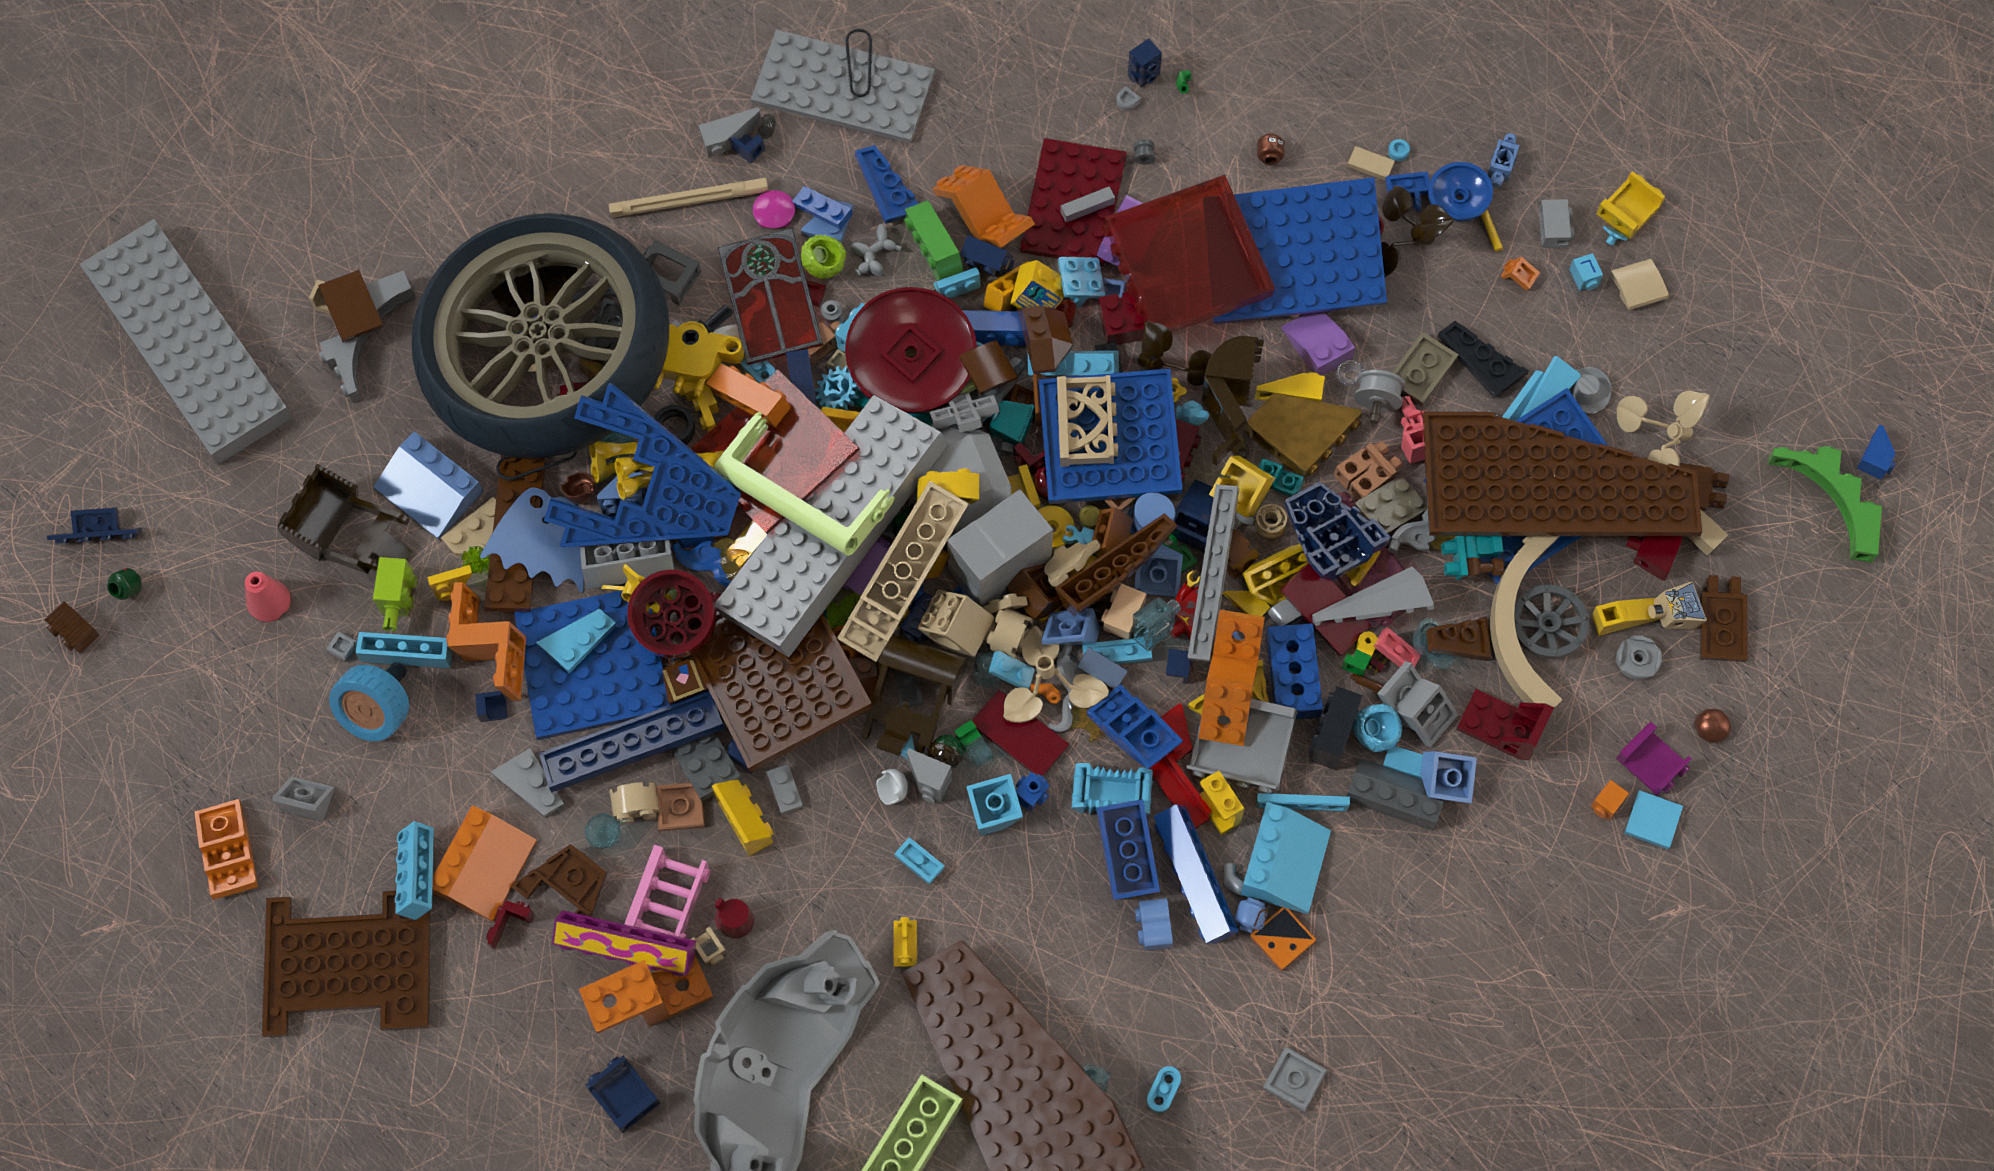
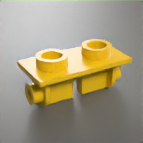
(905, 942)

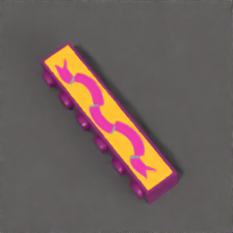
(623, 943)

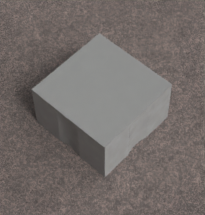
(997, 547)

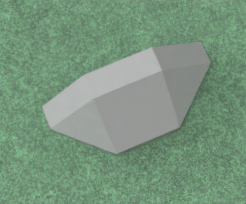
(973, 452)

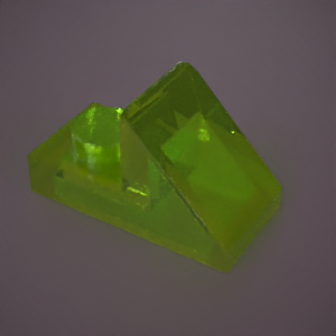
(839, 615)

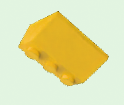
(743, 815)

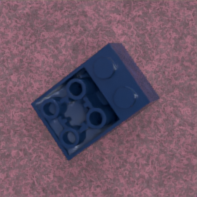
(1194, 515)

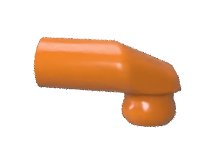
(1049, 691)

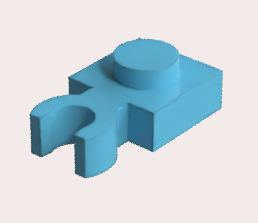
(1083, 537)

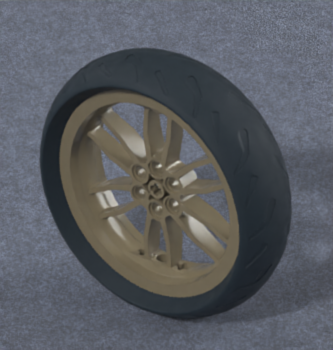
(513, 251)

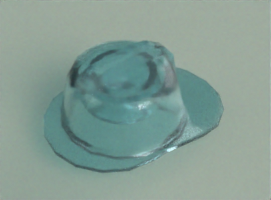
(1421, 647)

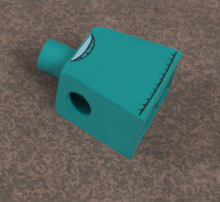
(1011, 421)

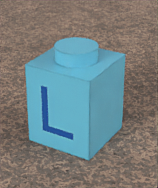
(1586, 272)

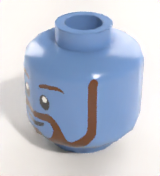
(1251, 915)

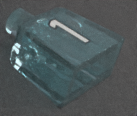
(1154, 622)

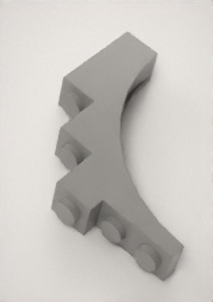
(344, 357)

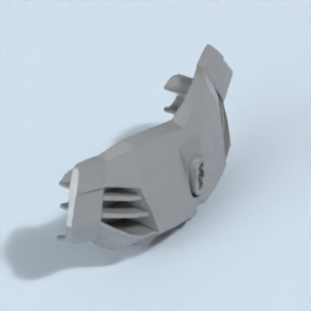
(791, 1025)

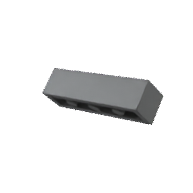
(1087, 204)

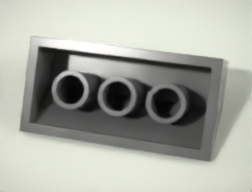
(1393, 794)

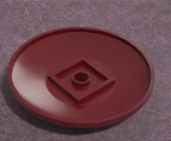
(904, 321)

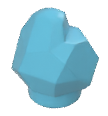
(1192, 413)

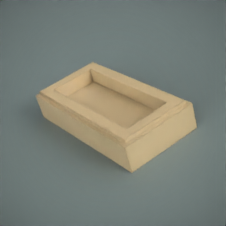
(1370, 163)

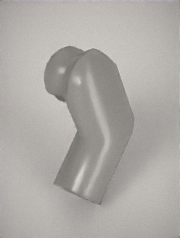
(1230, 880)

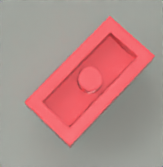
(1396, 648)

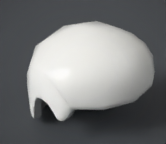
(892, 786)

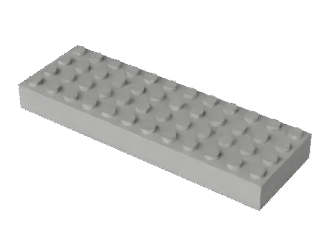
(186, 341)
(796, 573)

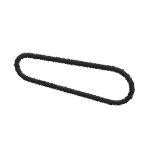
(849, 63)
(532, 471)

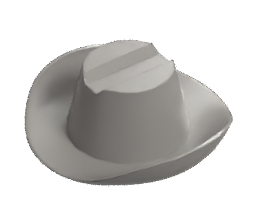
(1592, 390)

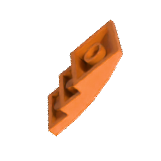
(226, 849)

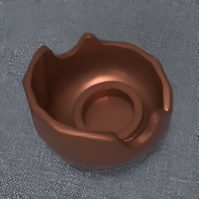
(579, 487)
(1712, 725)

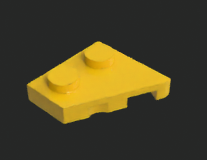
(443, 583)

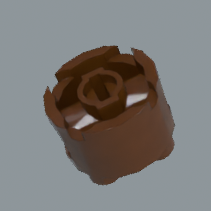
(1240, 555)

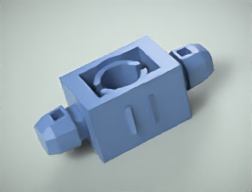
(1508, 149)

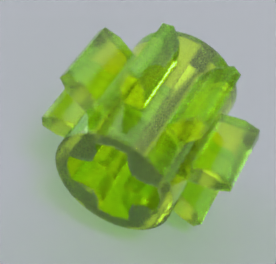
(473, 559)

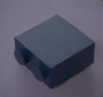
(990, 257)

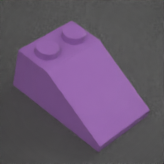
(1319, 342)

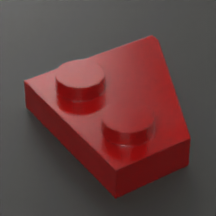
(1176, 721)

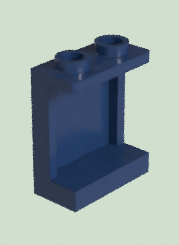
(622, 1093)

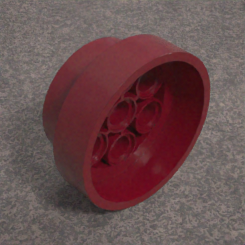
(654, 591)

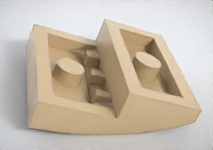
(1639, 284)

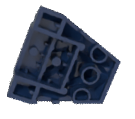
(1332, 532)

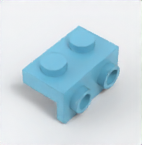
(959, 283)

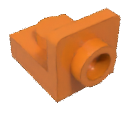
(1521, 272)

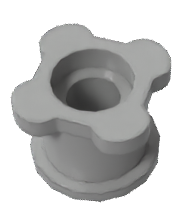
(831, 312)

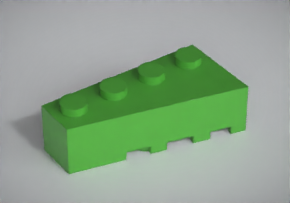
(933, 240)

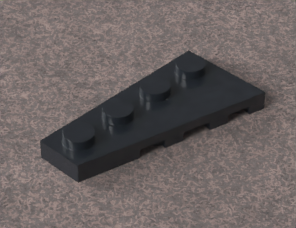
(1481, 359)

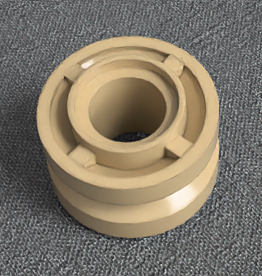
(1267, 530)

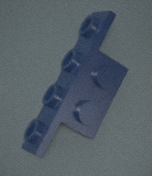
(92, 523)

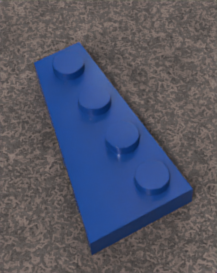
(885, 185)

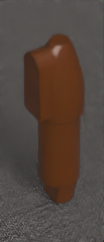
(1374, 686)

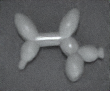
(868, 252)

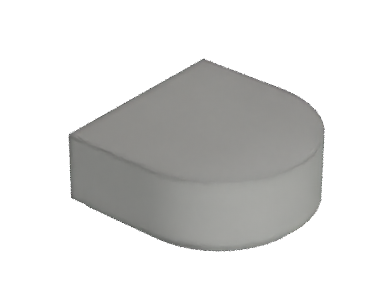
(1127, 99)

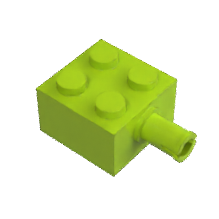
(394, 590)

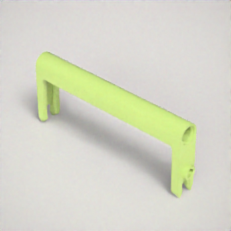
(788, 505)

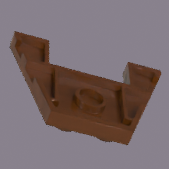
(570, 875)

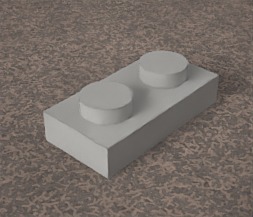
(785, 789)

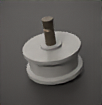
(1379, 392)

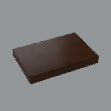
(350, 306)

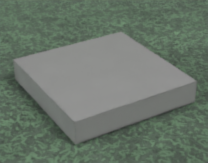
(1294, 1079)

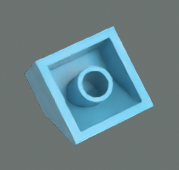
(994, 804)

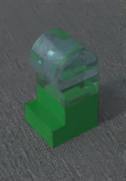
(973, 744)

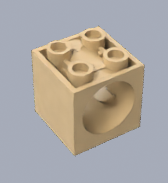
(956, 622)

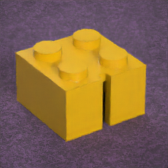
(1252, 484)

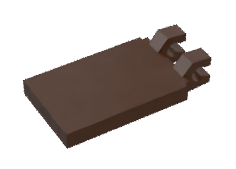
(1706, 481)
(1725, 631)

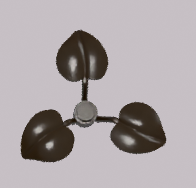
(1433, 223)
(1158, 340)

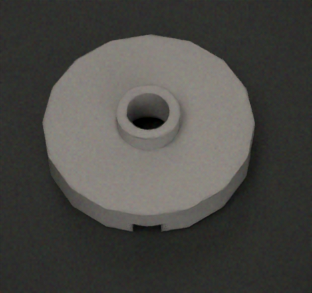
(1643, 648)

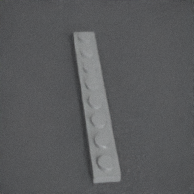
(1213, 573)

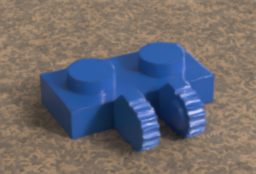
(1414, 183)

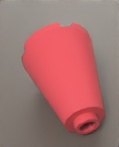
(266, 597)

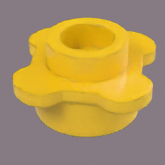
(1180, 391)

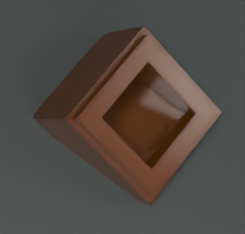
(1019, 395)

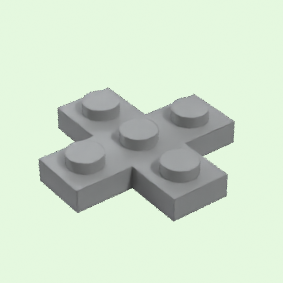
(964, 412)

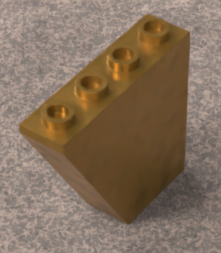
(1302, 430)

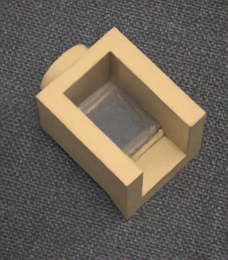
(709, 947)

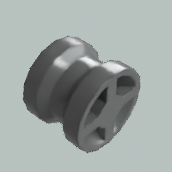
(1144, 152)

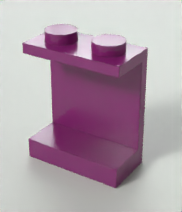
(1653, 760)

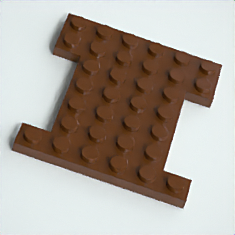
(346, 965)

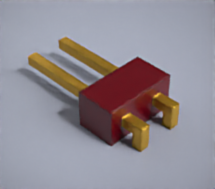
(1378, 666)

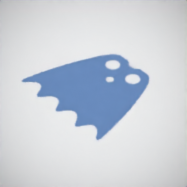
(527, 540)

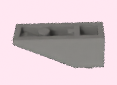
(718, 133)

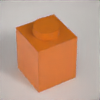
(1609, 800)

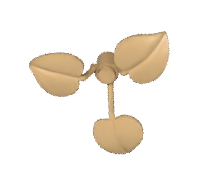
(1688, 407)
(1024, 706)

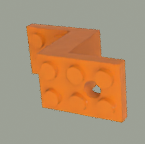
(982, 205)
(486, 641)
(1231, 677)
(643, 994)

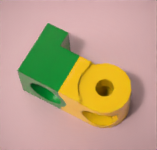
(1364, 651)

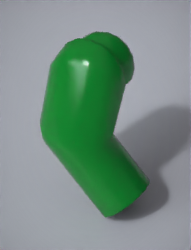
(1182, 77)

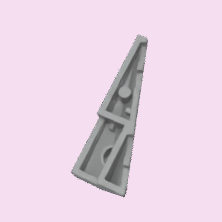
(1398, 592)

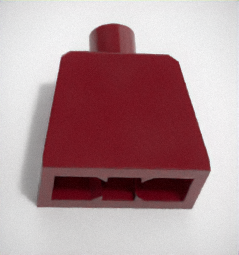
(1655, 553)

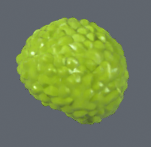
(823, 256)

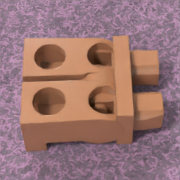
(1367, 470)

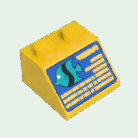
(1037, 286)

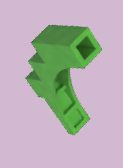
(1823, 467)

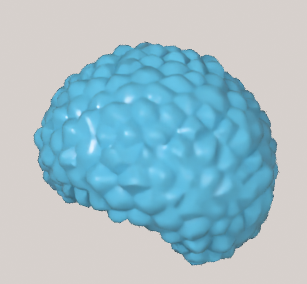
(1377, 727)

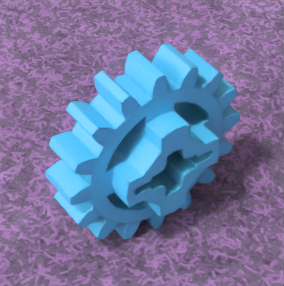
(828, 393)

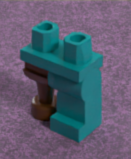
(1467, 555)

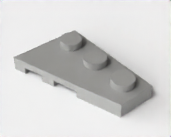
(528, 780)

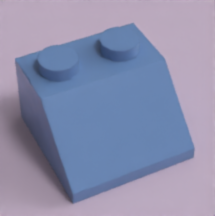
(1448, 776)

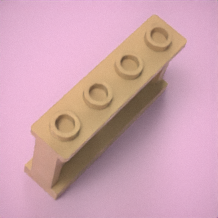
(1069, 444)

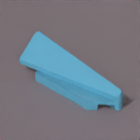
(1542, 388)

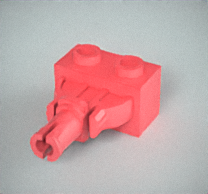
(1413, 435)

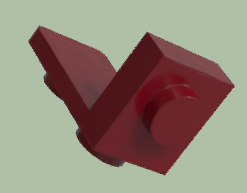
(1023, 457)
(519, 910)

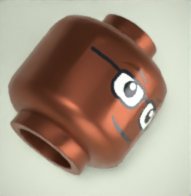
(1270, 149)

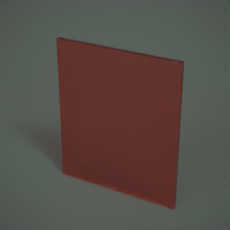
(794, 454)

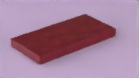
(1311, 594)
(1027, 742)

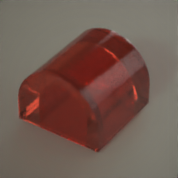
(1069, 308)

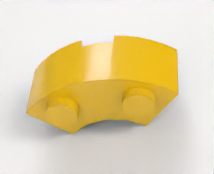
(960, 483)

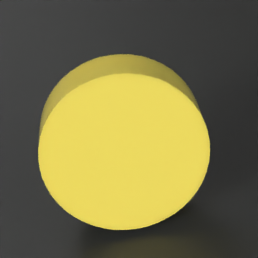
(1088, 516)

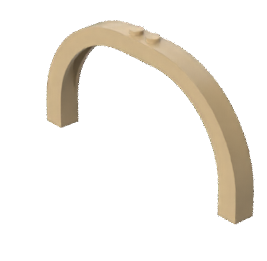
(1502, 624)

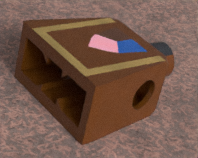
(682, 680)

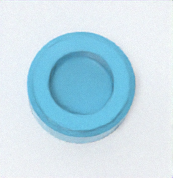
(1399, 150)

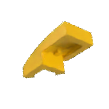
(1247, 602)

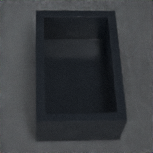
(1334, 727)

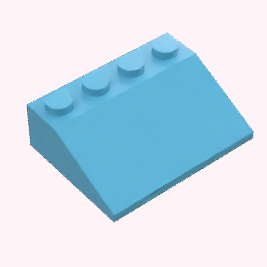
(1286, 859)

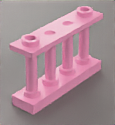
(650, 882)

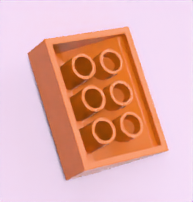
(482, 863)

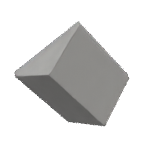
(304, 798)

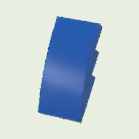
(1134, 727)

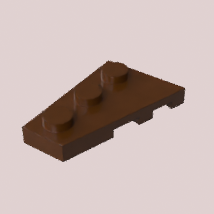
(1462, 639)

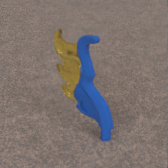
(719, 559)

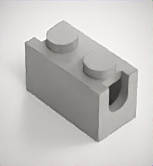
(1555, 223)

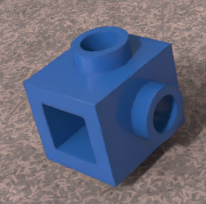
(1032, 791)

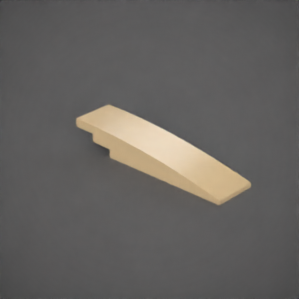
(902, 571)

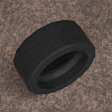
(674, 411)

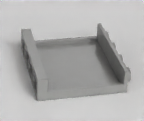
(1263, 753)

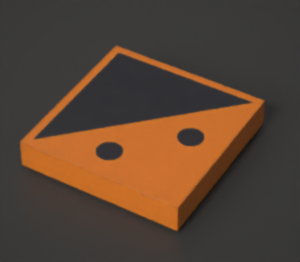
(1283, 938)

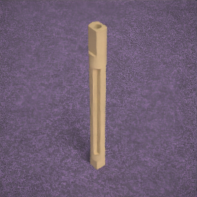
(688, 197)

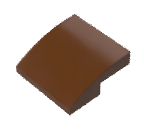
(988, 367)

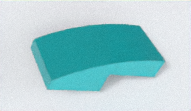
(1285, 481)

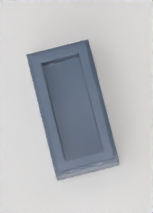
(1102, 668)

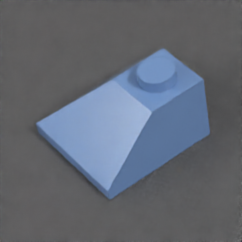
(1160, 573)
(1070, 630)

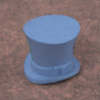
(1149, 508)

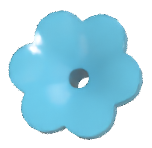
(1614, 235)

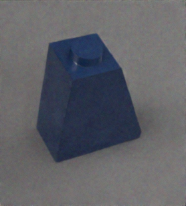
(801, 373)

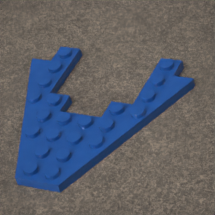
(683, 495)

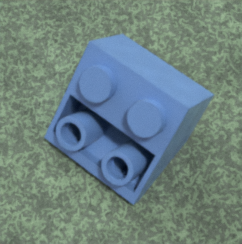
(610, 500)

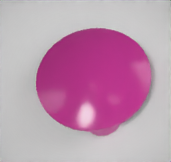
(773, 209)

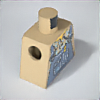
(1678, 608)

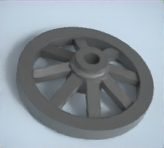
(1553, 619)

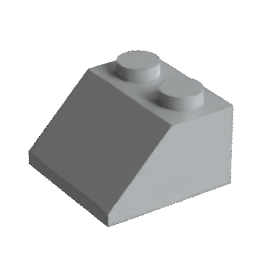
(929, 776)

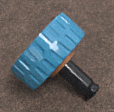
(370, 701)

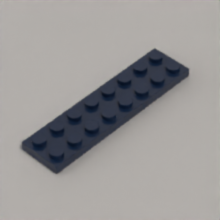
(631, 741)

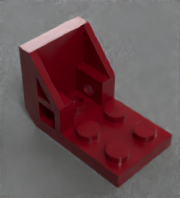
(1503, 725)

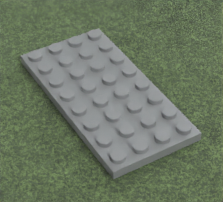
(813, 82)

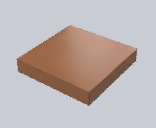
(679, 807)

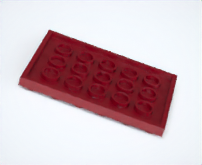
(1063, 175)

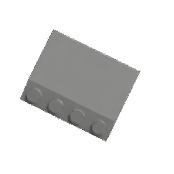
(605, 562)

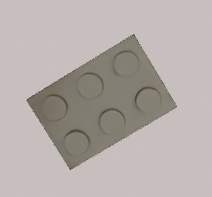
(1424, 367)
(1392, 505)

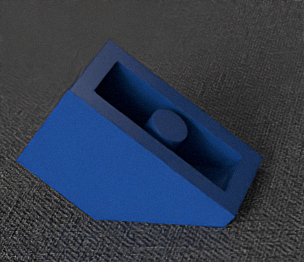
(1878, 455)

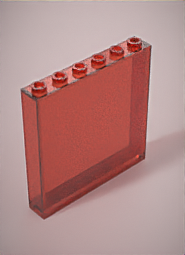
(1188, 255)

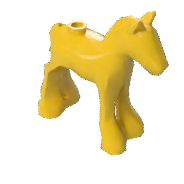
(625, 466)

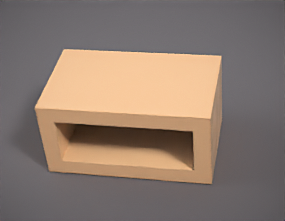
(1120, 616)

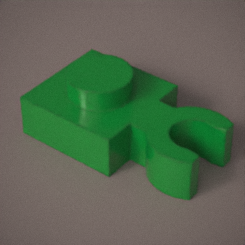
(1188, 559)

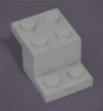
(1418, 703)

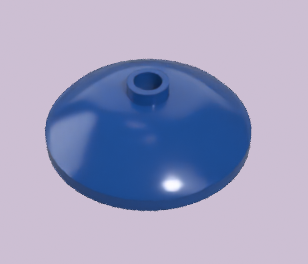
(1465, 181)

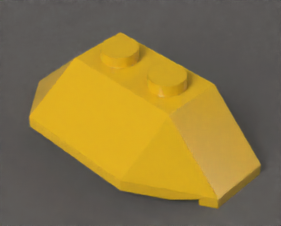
(1272, 573)

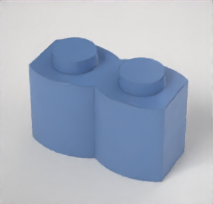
(1155, 924)

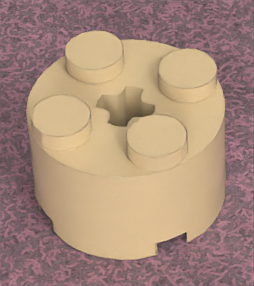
(1009, 632)
(634, 801)

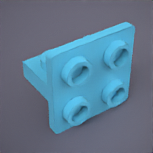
(1081, 278)

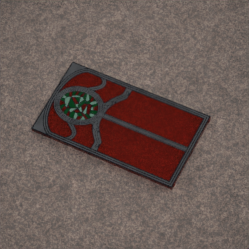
(770, 296)

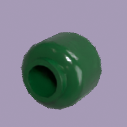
(124, 584)

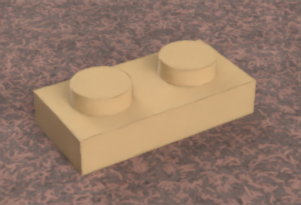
(1009, 601)

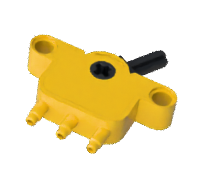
(697, 351)

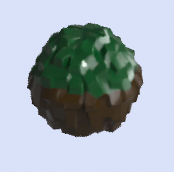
(946, 750)

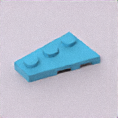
(577, 640)

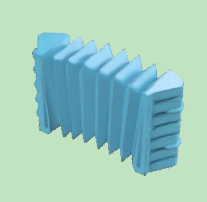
(1102, 788)

